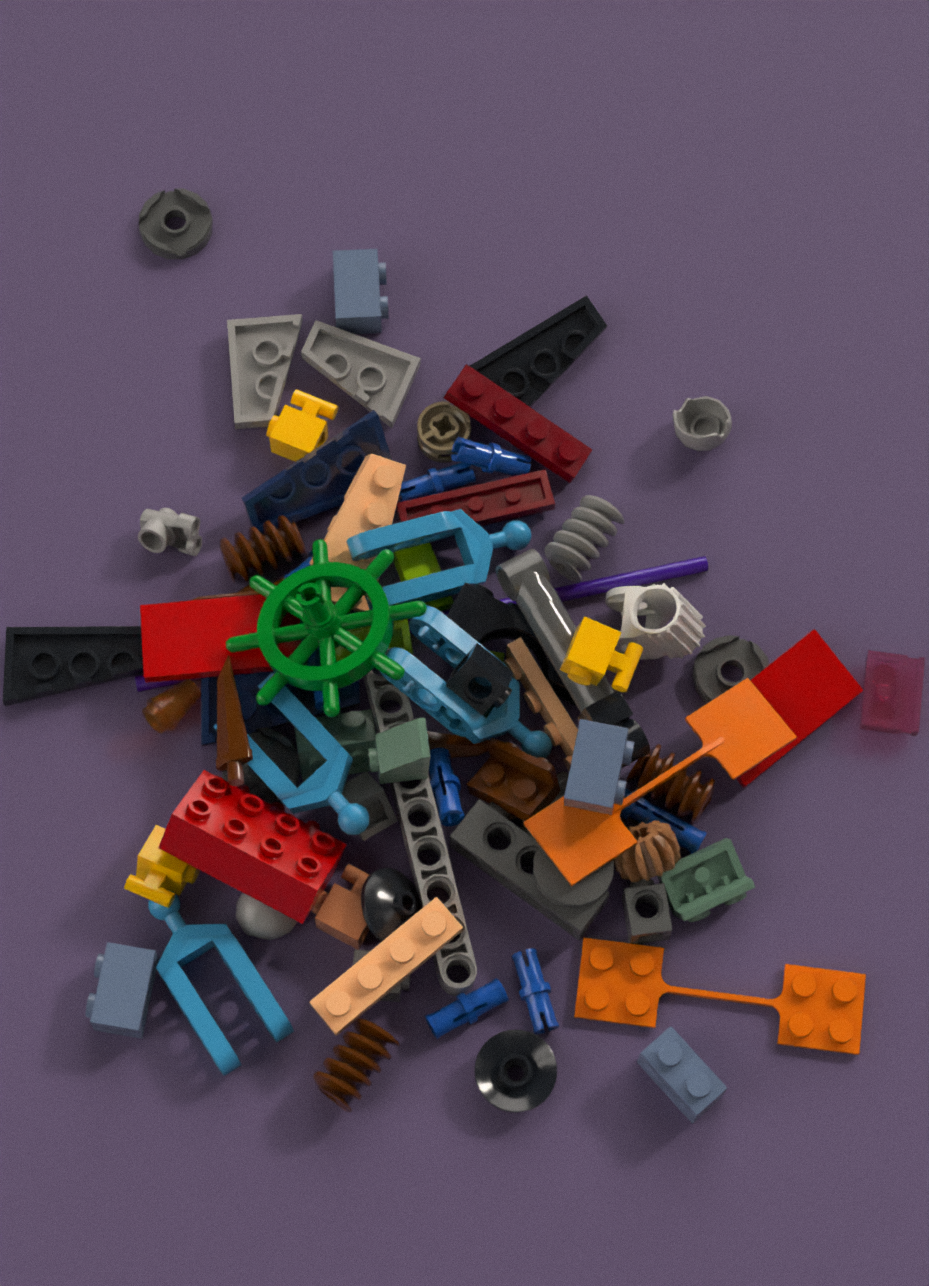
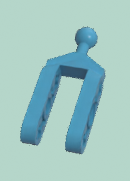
(473, 542)
(443, 704)
(326, 783)
(188, 944)

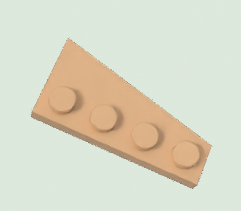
(366, 506)

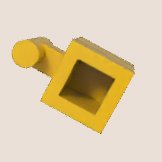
(300, 432)
(594, 652)
(159, 872)

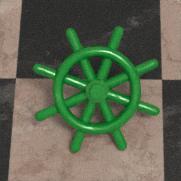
(325, 627)

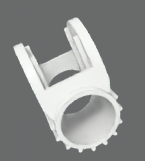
(658, 605)

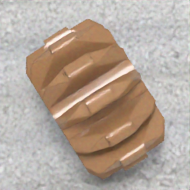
(652, 855)

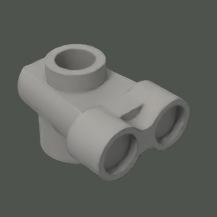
(169, 528)

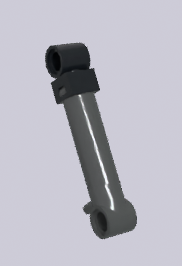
(528, 583)

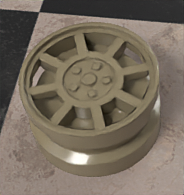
(439, 428)

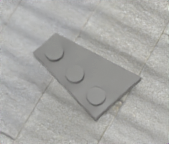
(260, 365)
(362, 368)

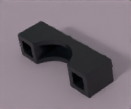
(491, 619)

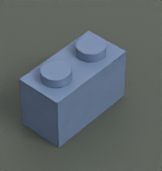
(358, 291)
(597, 767)
(123, 990)
(681, 1074)

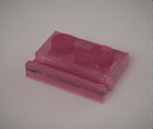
(892, 693)

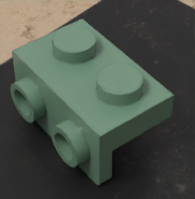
(352, 730)
(705, 881)

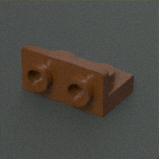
(515, 780)

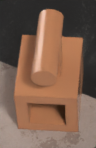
(341, 912)

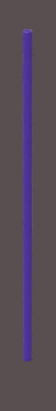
(565, 593)

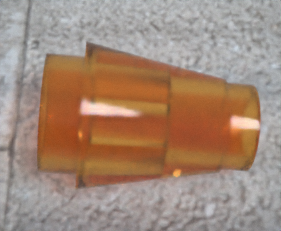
(170, 706)

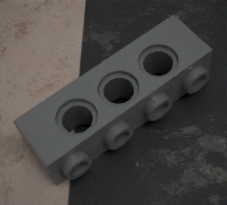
(471, 842)

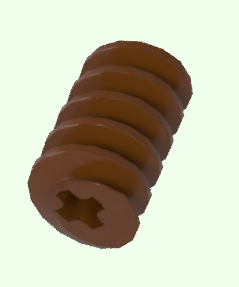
(262, 548)
(678, 789)
(354, 1062)

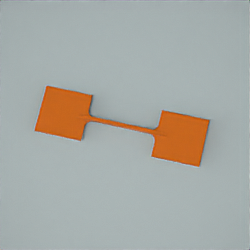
(733, 728)
(815, 1007)

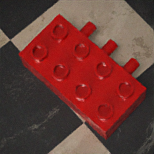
(252, 845)

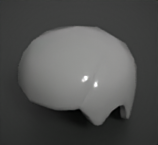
(702, 423)
(261, 920)

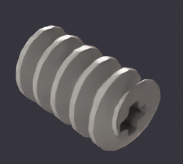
(581, 534)

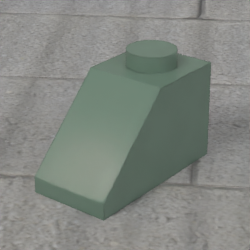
(401, 753)

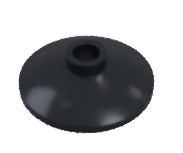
(388, 901)
(518, 1050)

